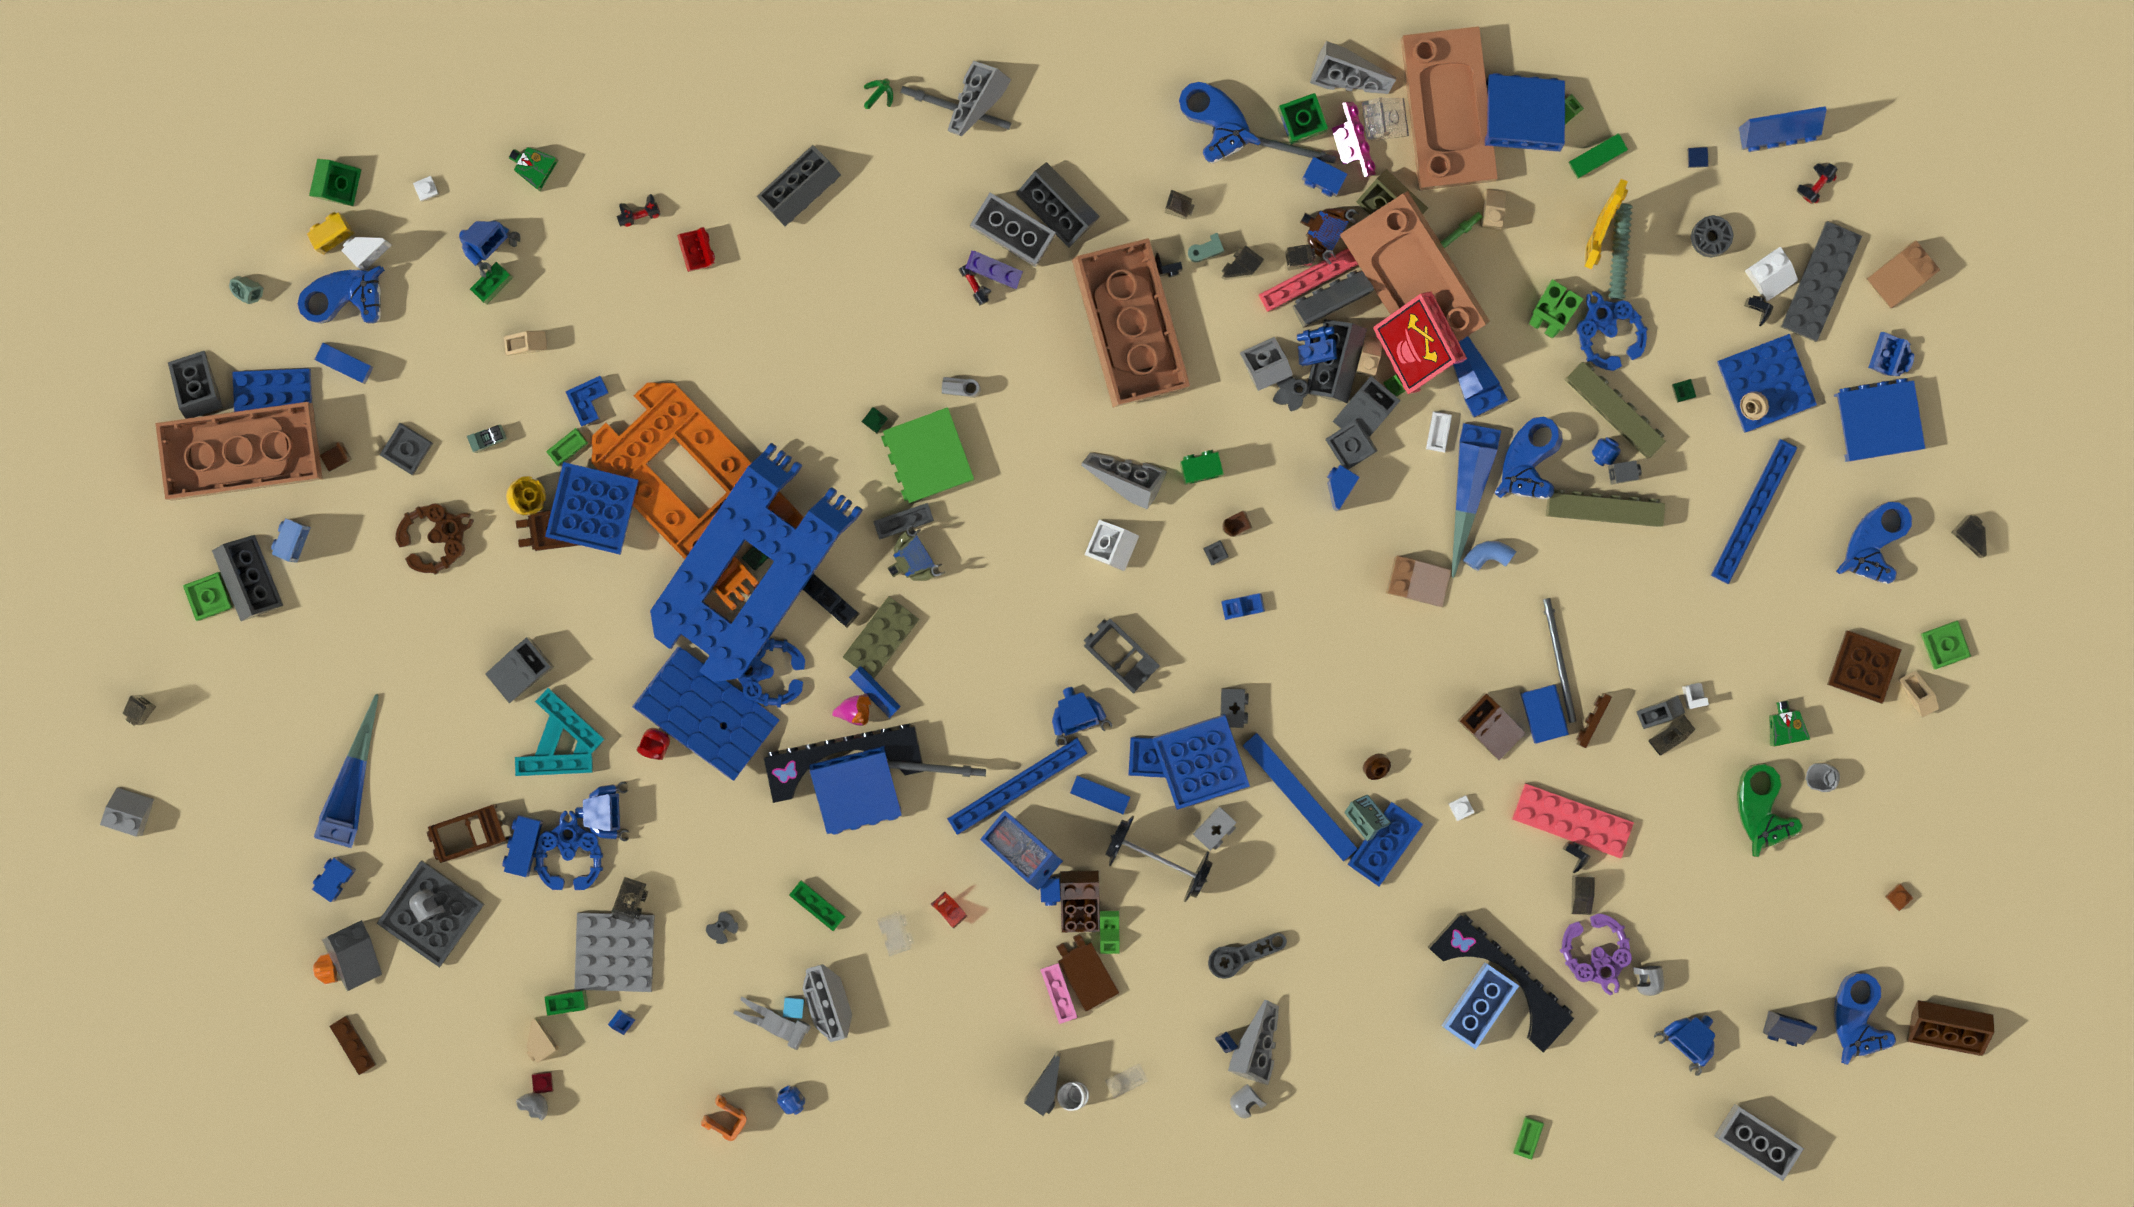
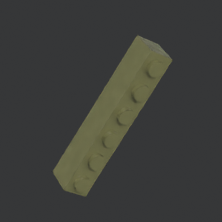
(1615, 409)
(1606, 509)

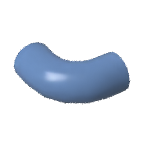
(1489, 551)

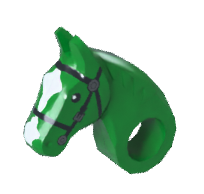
(1755, 811)

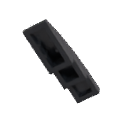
(830, 601)

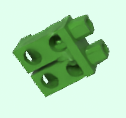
(1555, 315)

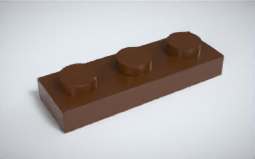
(1593, 720)
(352, 1045)

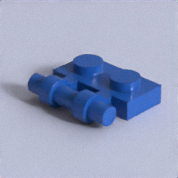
(1319, 351)

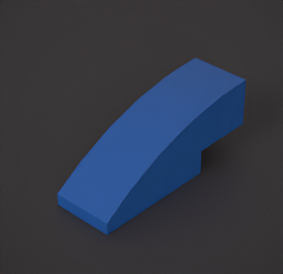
(343, 363)

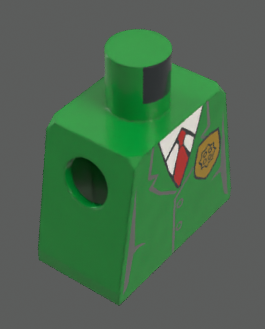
(533, 166)
(1786, 726)

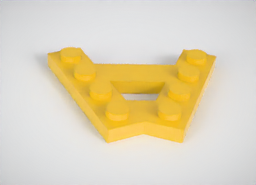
(1593, 247)

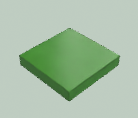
(208, 596)
(1945, 644)

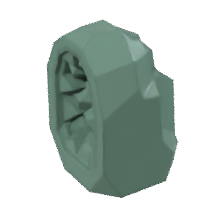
(246, 289)

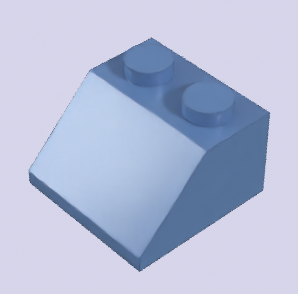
(290, 540)

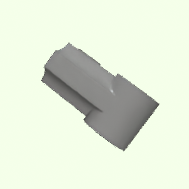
(958, 387)

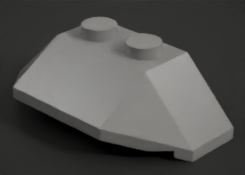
(827, 1002)

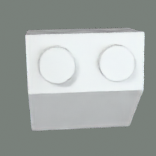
(365, 250)
(1772, 274)
(1111, 545)

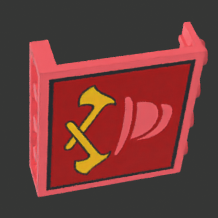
(1419, 342)

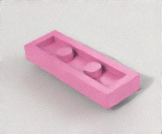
(1058, 993)

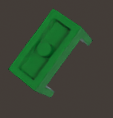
(488, 287)
(566, 1002)

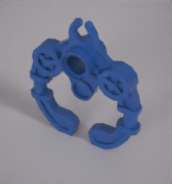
(1607, 325)
(762, 671)
(568, 846)

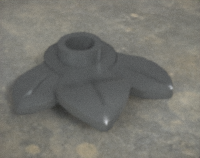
(1288, 395)

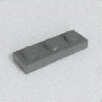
(900, 521)

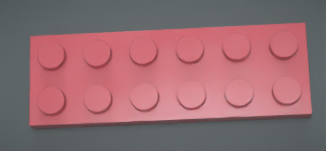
(1572, 820)

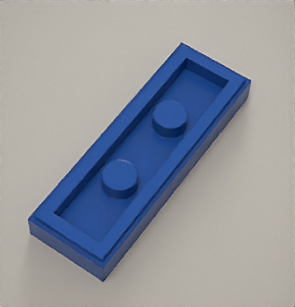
(874, 691)
(1100, 795)

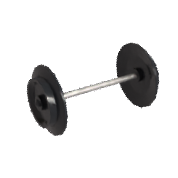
(1199, 877)

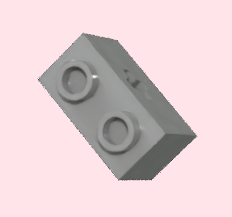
(1204, 832)

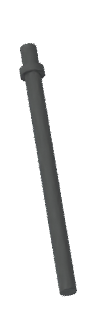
(1295, 150)
(1549, 612)

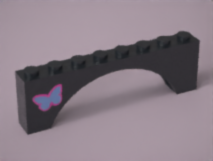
(787, 769)
(1546, 1015)

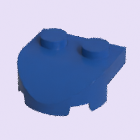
(1891, 355)

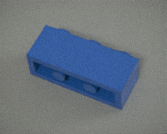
(522, 845)

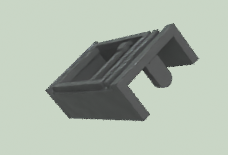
(1138, 673)

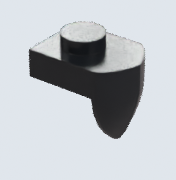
(1171, 270)
(1757, 304)
(1575, 850)

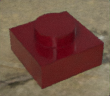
(542, 1082)

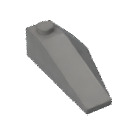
(1344, 69)
(981, 91)
(1132, 481)
(1254, 1050)

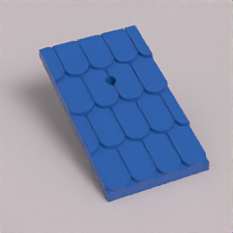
(694, 706)

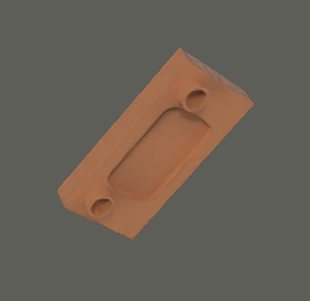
(1448, 108)
(1407, 259)
(1130, 322)
(239, 451)

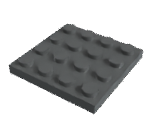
(440, 933)

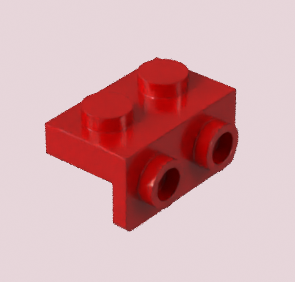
(696, 249)

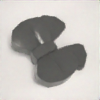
(725, 921)

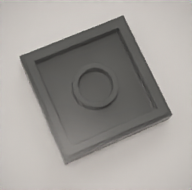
(1351, 444)
(406, 449)

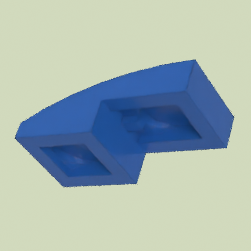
(1243, 606)

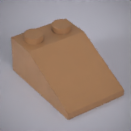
(1903, 274)
(1418, 581)

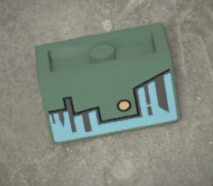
(1366, 817)

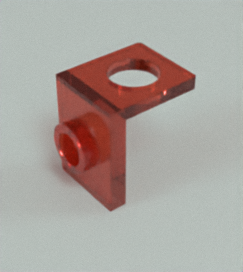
(949, 910)

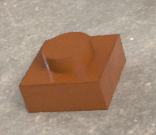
(1899, 897)

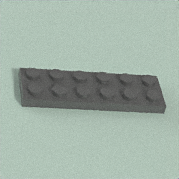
(1821, 281)

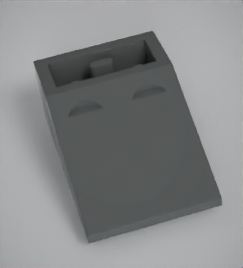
(1369, 405)
(519, 669)

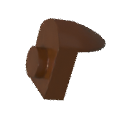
(1236, 524)

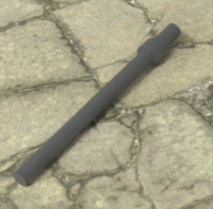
(920, 95)
(965, 771)

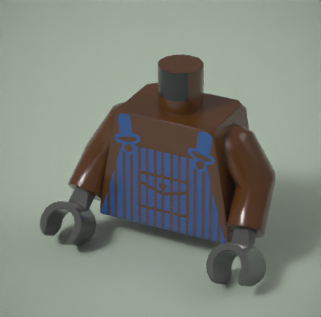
(1326, 229)

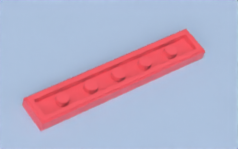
(1307, 280)

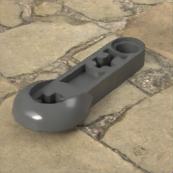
(1240, 955)

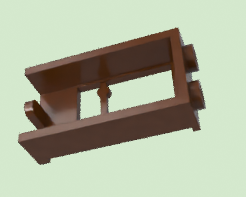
(490, 825)

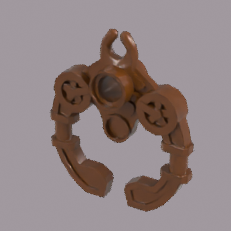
(440, 533)

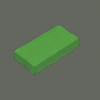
(567, 447)
(1528, 1138)

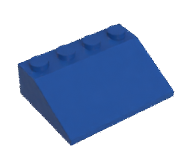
(1782, 128)

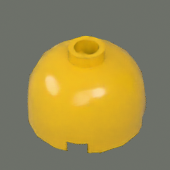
(526, 496)

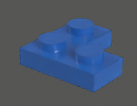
(582, 397)

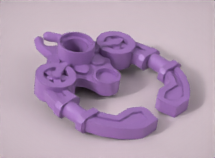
(1599, 958)

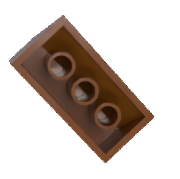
(1950, 1028)

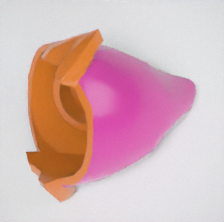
(854, 710)

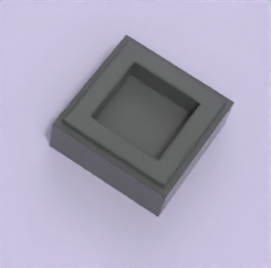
(1215, 552)

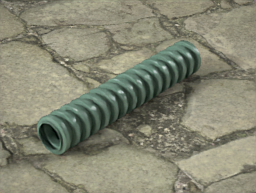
(1620, 251)

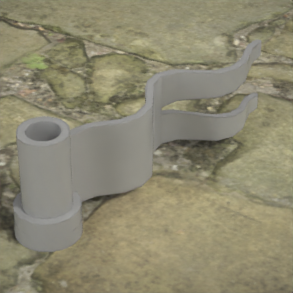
(776, 1024)

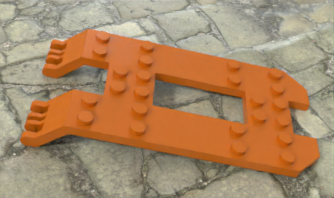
(676, 416)

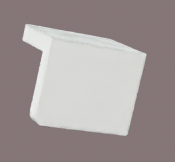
(1694, 696)

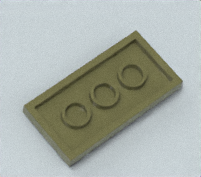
(881, 637)

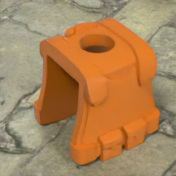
(729, 1135)

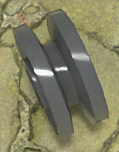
(1720, 228)

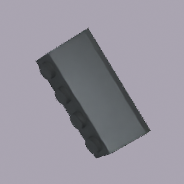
(799, 185)
(1057, 204)
(1333, 298)
(1335, 377)
(247, 577)

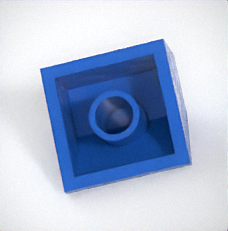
(1340, 485)

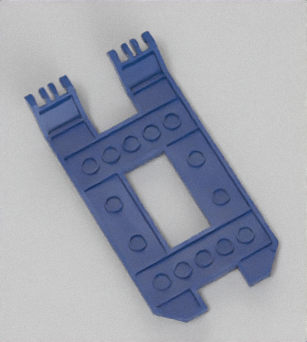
(795, 557)

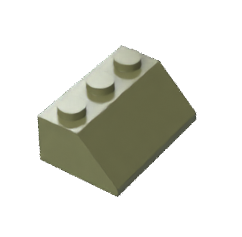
(1383, 191)

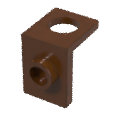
(335, 457)

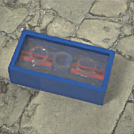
(1021, 850)

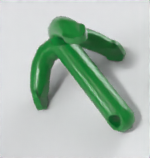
(883, 85)

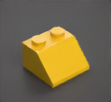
(329, 233)

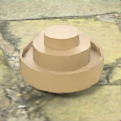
(1754, 405)

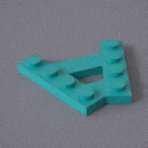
(560, 717)

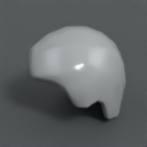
(1822, 777)
(534, 1103)

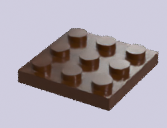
(1864, 667)

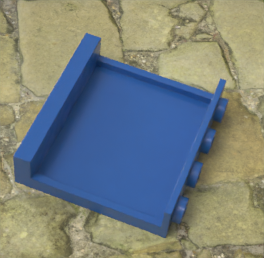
(1525, 112)
(1880, 420)
(855, 790)

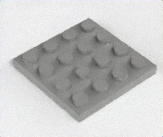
(614, 953)

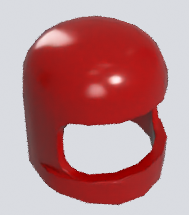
(654, 744)

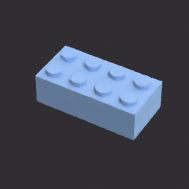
(1480, 1005)

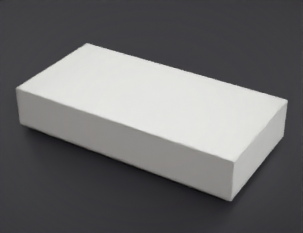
(1438, 432)

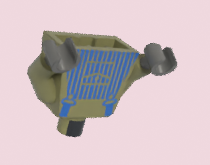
(913, 558)

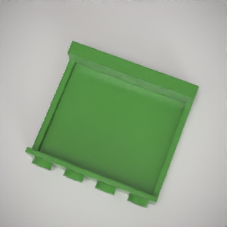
(927, 455)

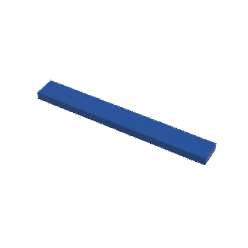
(1754, 511)
(1017, 786)
(1300, 797)

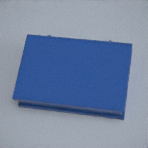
(1544, 713)

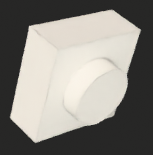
(426, 188)
(1461, 808)

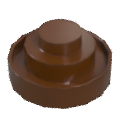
(1376, 766)

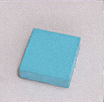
(793, 1007)

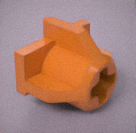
(325, 970)

